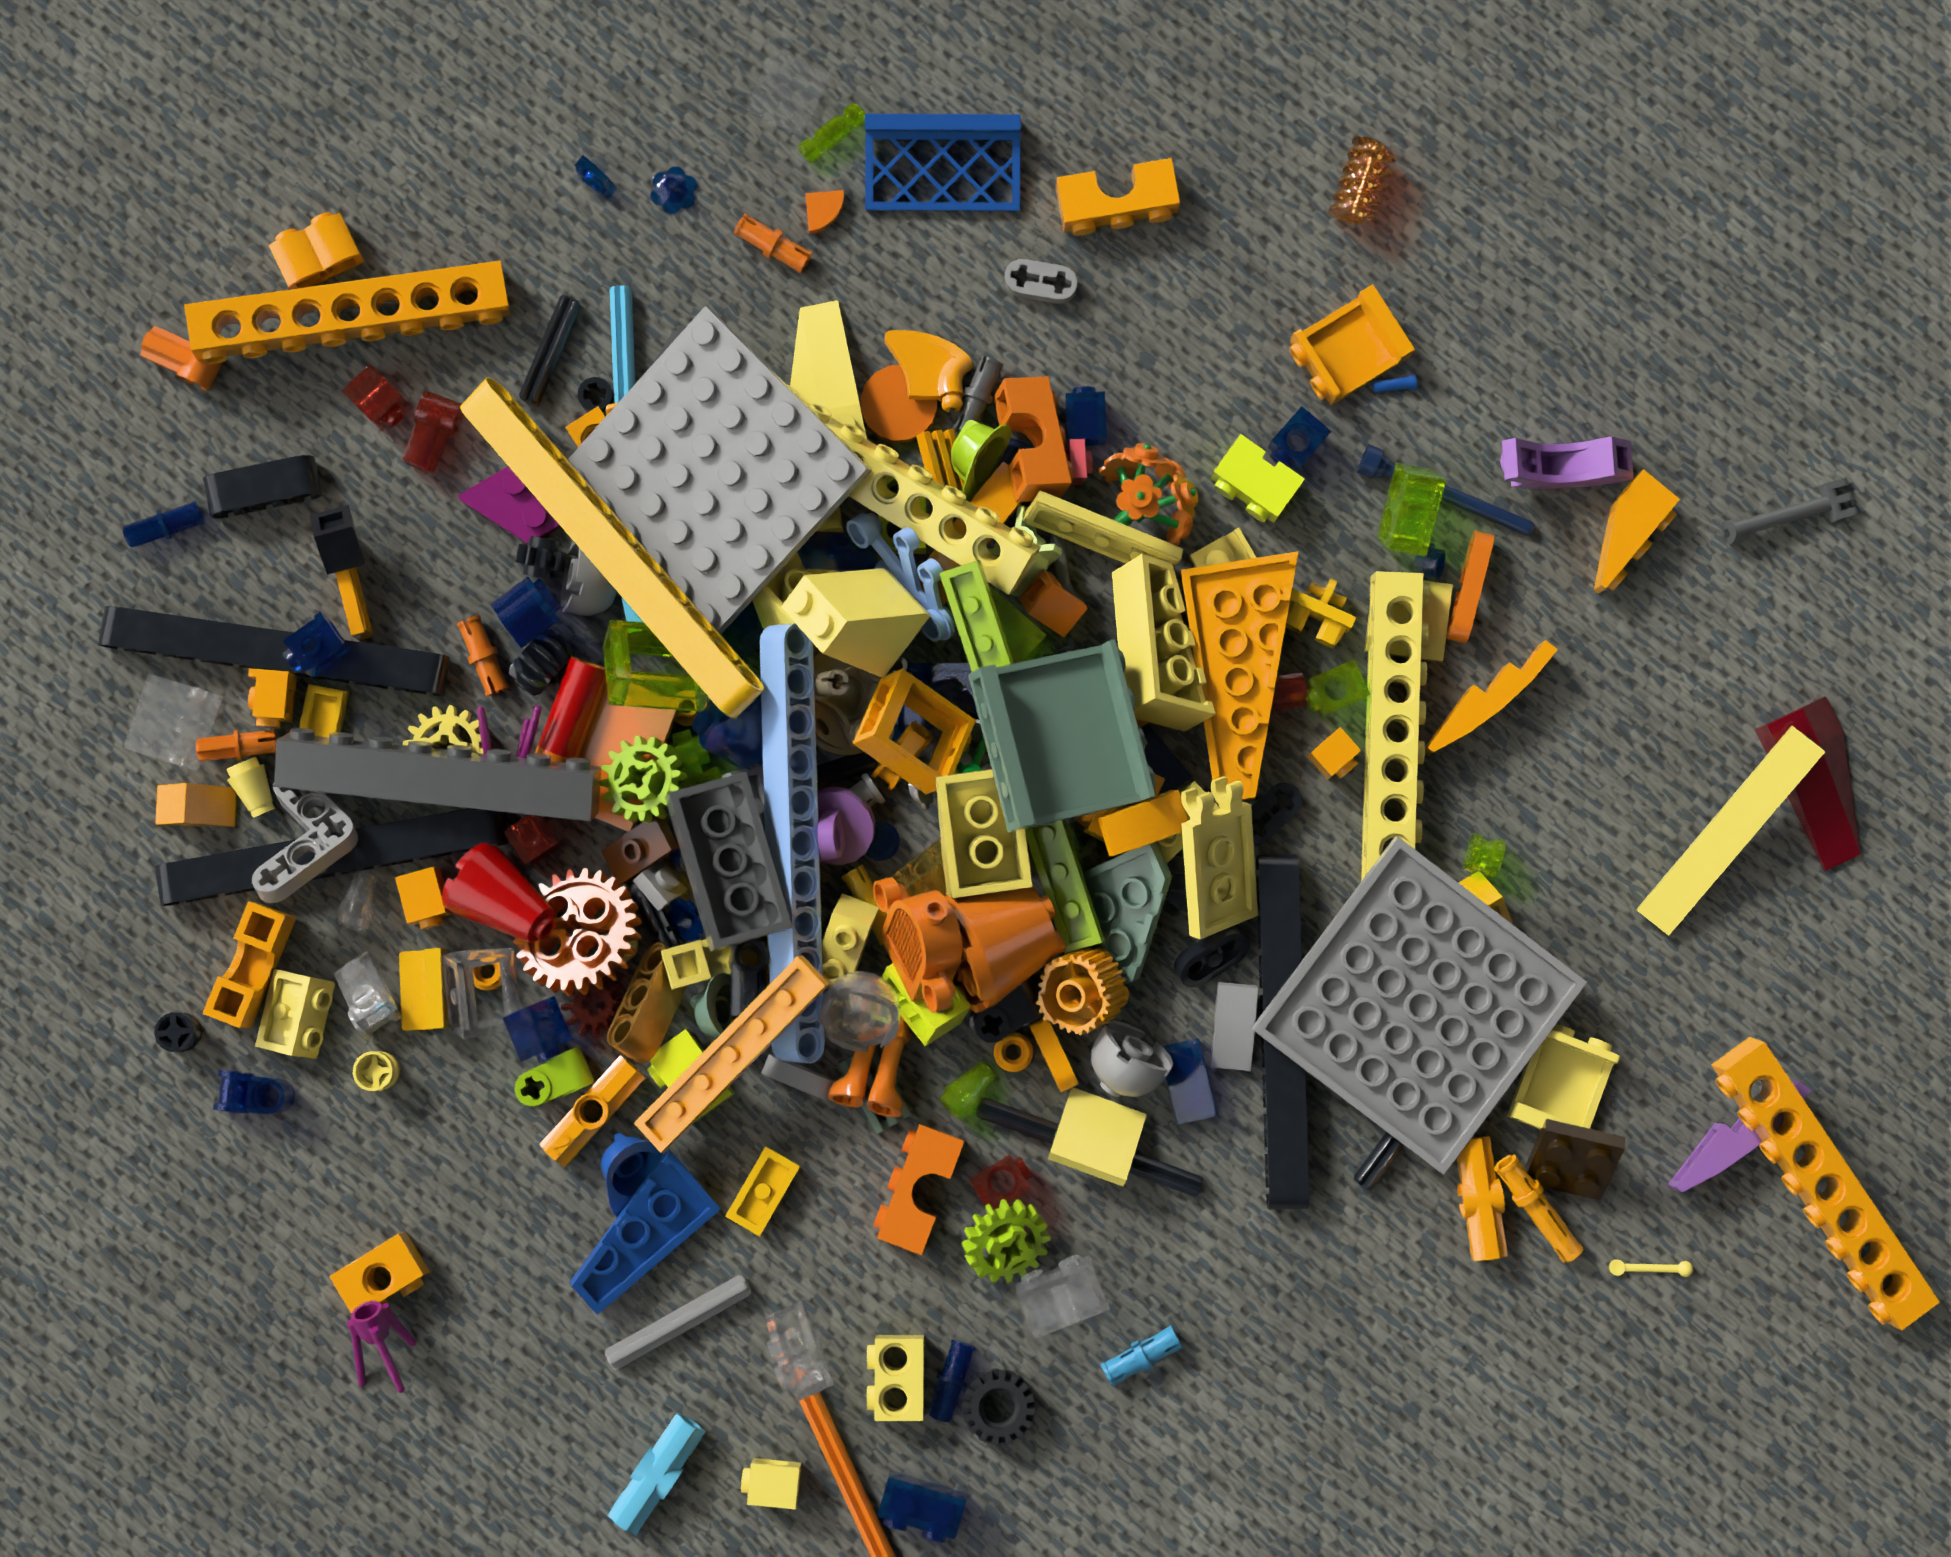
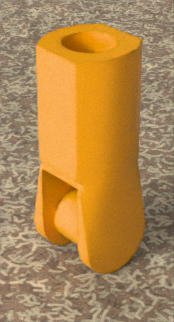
(914, 741)

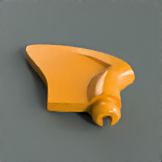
(930, 366)

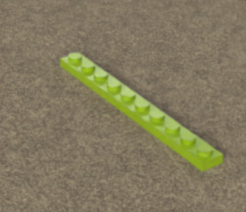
(1050, 842)

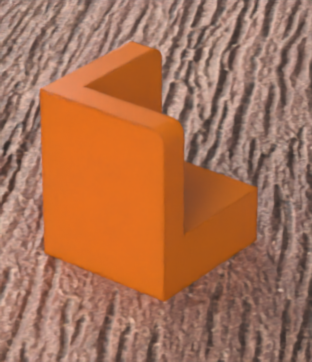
(1052, 604)

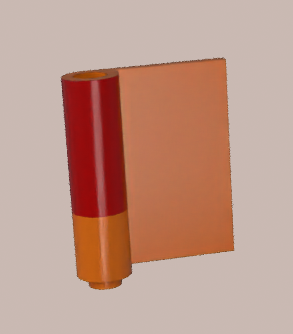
(588, 727)

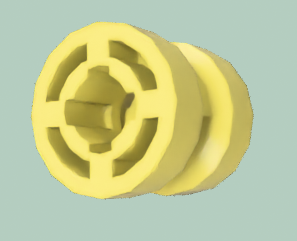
(368, 1071)

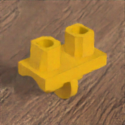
(1333, 620)

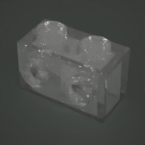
(1061, 1295)
(798, 1352)

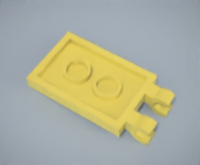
(1218, 859)

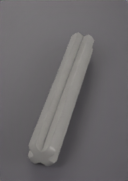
(678, 1322)

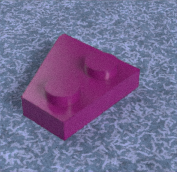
(510, 505)

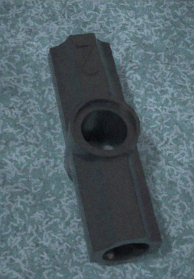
(746, 981)

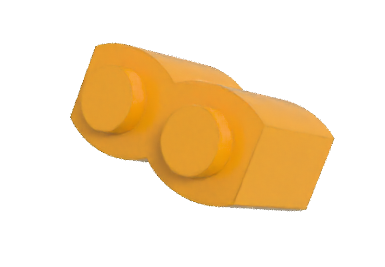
(316, 252)

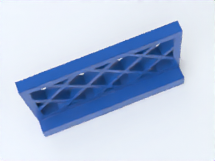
(942, 128)

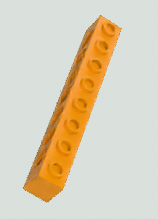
(208, 318)
(1909, 1292)

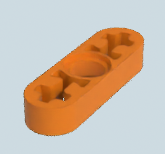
(1472, 577)

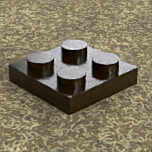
(1574, 1159)

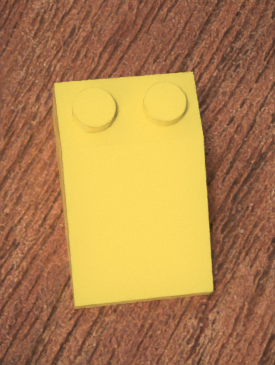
(974, 838)

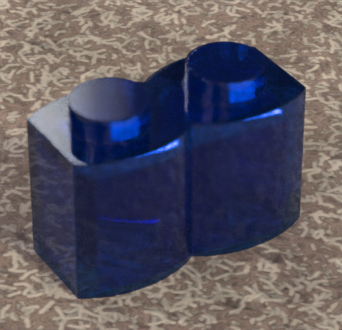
(527, 610)

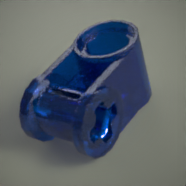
(247, 1093)

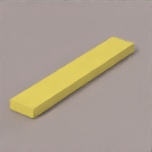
(1730, 830)

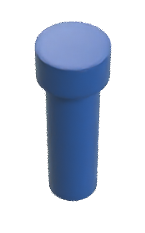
(1408, 382)

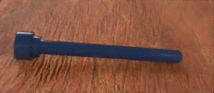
(1377, 464)

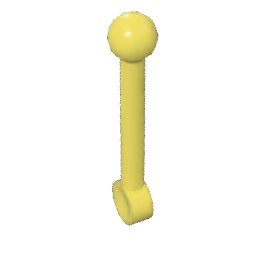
(1618, 1267)

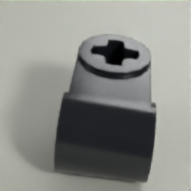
(1009, 1014)

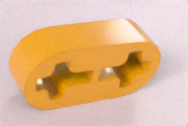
(1053, 1054)

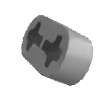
(1039, 290)
(797, 1076)

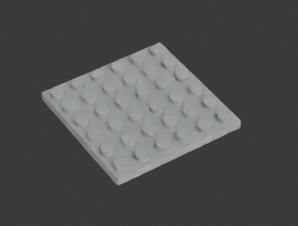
(717, 468)
(1419, 1005)

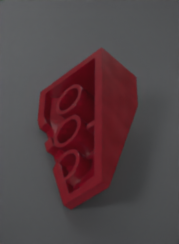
(1824, 794)

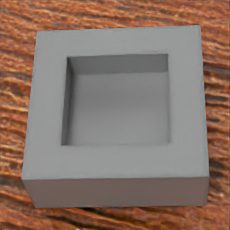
(660, 884)

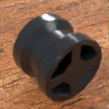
(169, 1032)

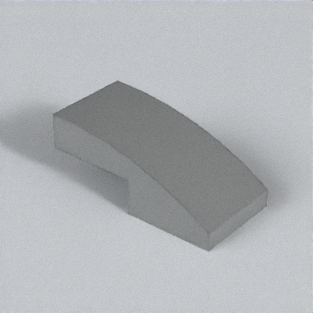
(1232, 1026)

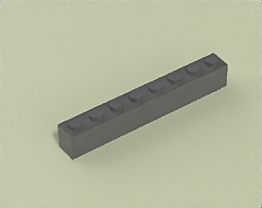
(437, 775)

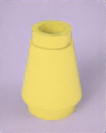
(251, 786)

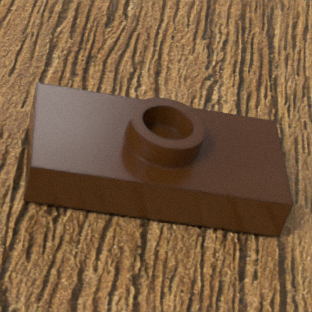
(639, 849)

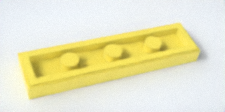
(1096, 531)

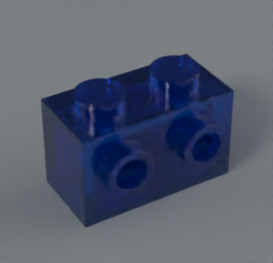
(922, 1506)

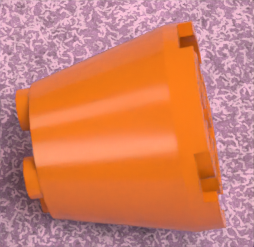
(1003, 942)

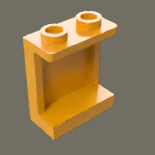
(1351, 346)

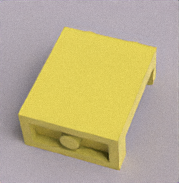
(1563, 1080)

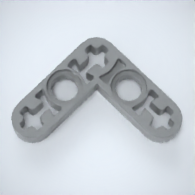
(317, 839)

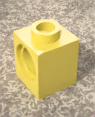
(772, 1483)

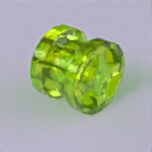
(1484, 855)

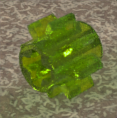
(691, 752)

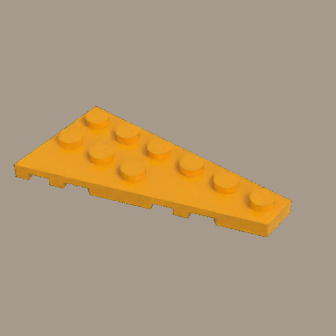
(1239, 634)

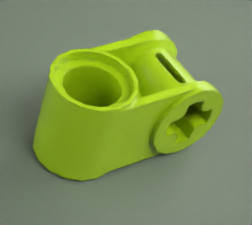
(560, 1077)

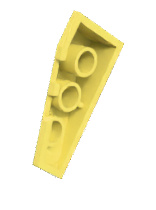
(823, 364)

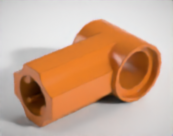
(176, 355)

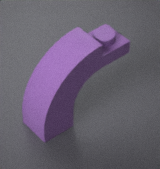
(1566, 465)

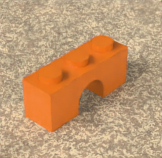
(1031, 408)
(903, 1221)

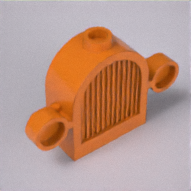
(921, 941)

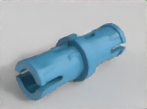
(1141, 1356)

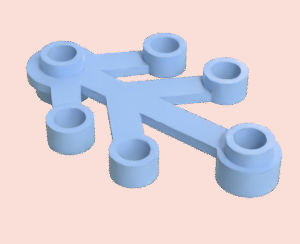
(866, 531)

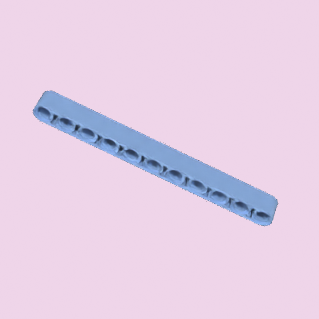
(792, 818)

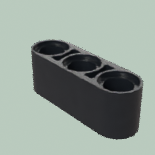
(262, 484)

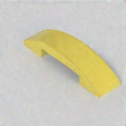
(696, 964)

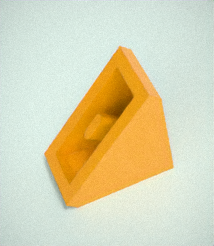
(196, 805)

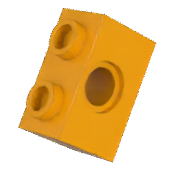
(398, 1256)

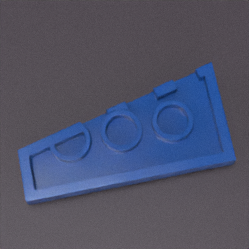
(650, 1226)

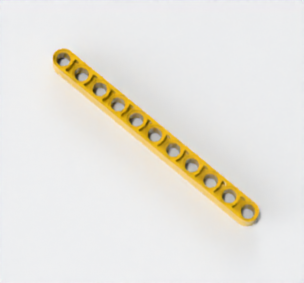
(612, 548)

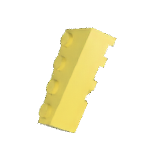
(1158, 645)

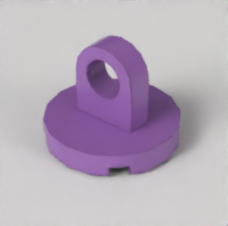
(844, 826)

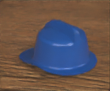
(626, 1167)

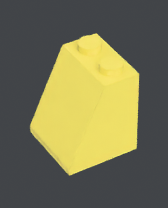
(857, 616)

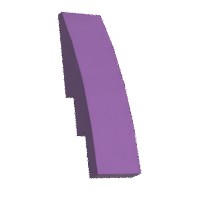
(1721, 1149)

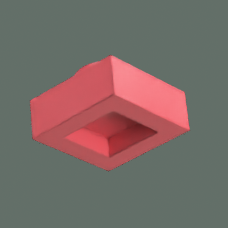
(1080, 460)

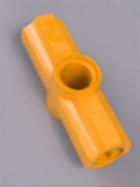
(574, 1129)
(1482, 1200)

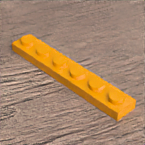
(731, 1053)

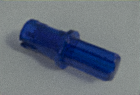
(163, 524)
(951, 1380)

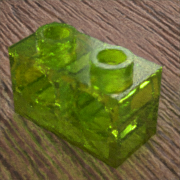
(1411, 509)

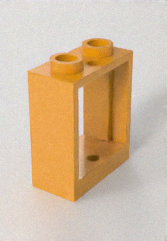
(882, 715)

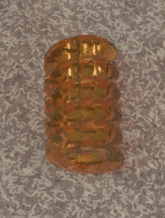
(1361, 181)

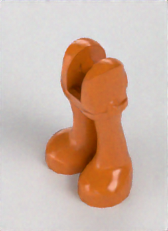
(883, 1095)

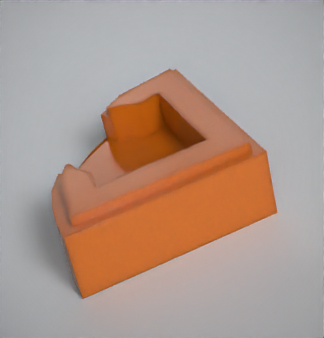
(823, 209)

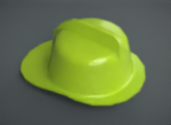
(978, 453)

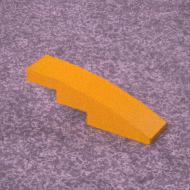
(1479, 706)

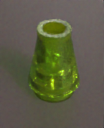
(967, 1091)

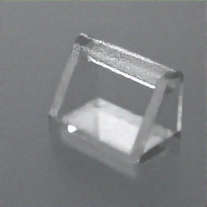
(461, 992)

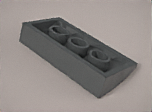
(728, 861)

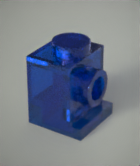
(329, 646)

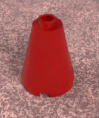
(497, 895)

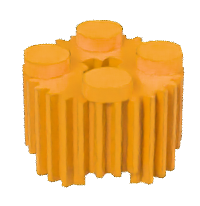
(1082, 990)

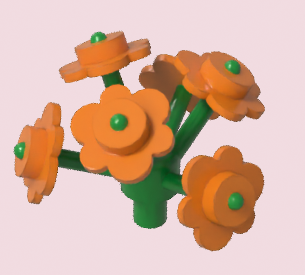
(1141, 498)

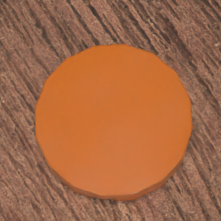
(889, 410)

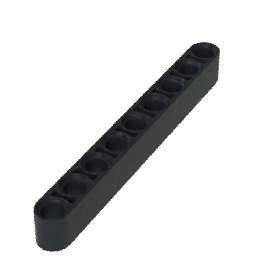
(264, 649)
(376, 845)
(1283, 1078)

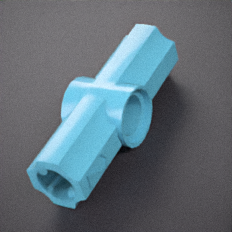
(656, 1473)

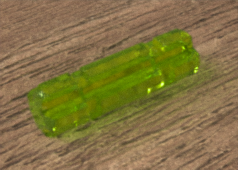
(832, 133)

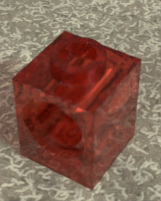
(376, 398)
(533, 839)
(982, 1181)

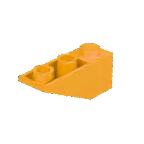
(1631, 520)

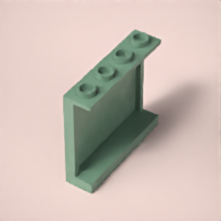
(1062, 736)

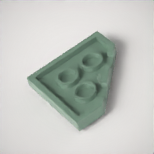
(1128, 904)

